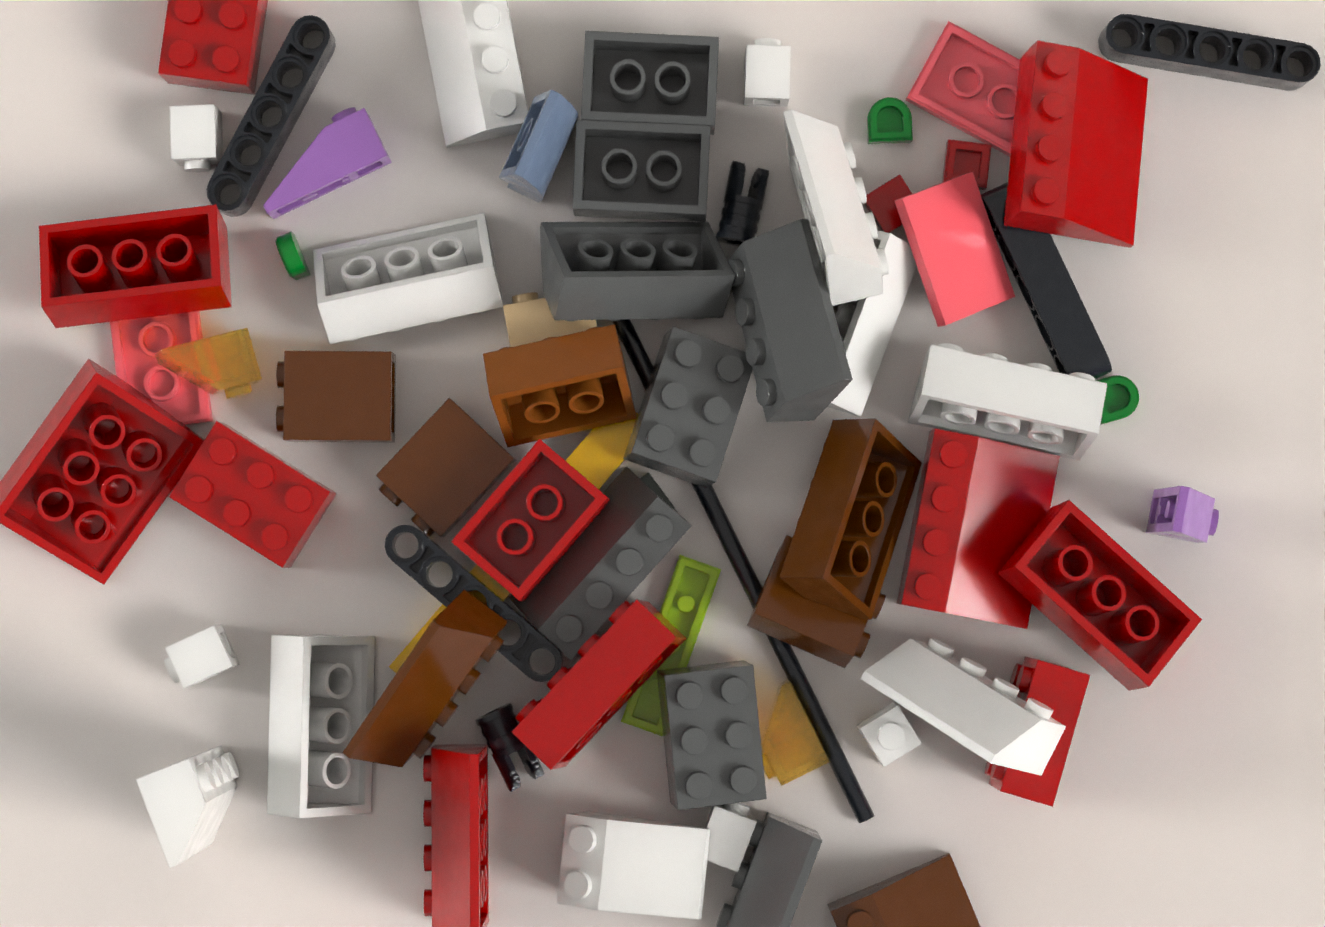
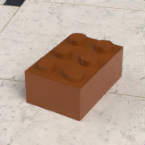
(559, 385)

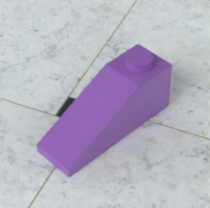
(335, 158)
(1182, 514)

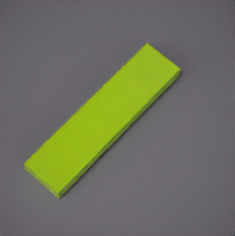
(685, 609)

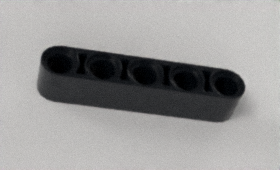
(1229, 48)
(271, 94)
(1048, 293)
(431, 553)

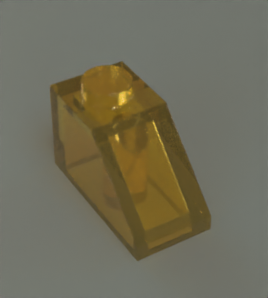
(215, 363)
(789, 739)

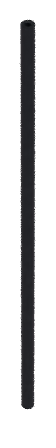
(752, 589)

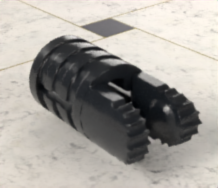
(740, 212)
(497, 730)

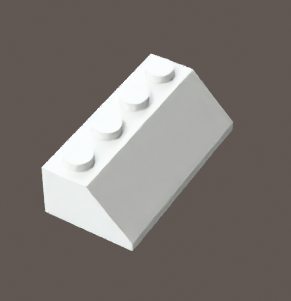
(474, 69)
(834, 208)
(406, 278)
(869, 322)
(1008, 401)
(968, 705)
(316, 706)
(189, 801)

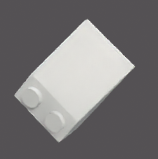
(633, 865)

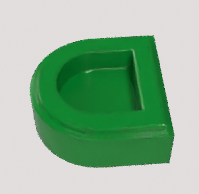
(889, 122)
(292, 256)
(1120, 398)

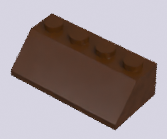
(851, 517)
(428, 683)

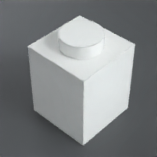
(767, 73)
(196, 136)
(200, 656)
(889, 734)
(729, 834)

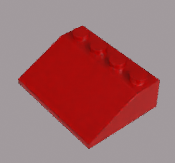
(1076, 146)
(95, 472)
(967, 521)
(458, 835)

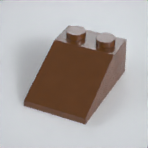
(916, 898)

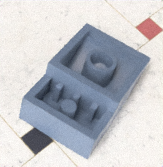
(539, 145)

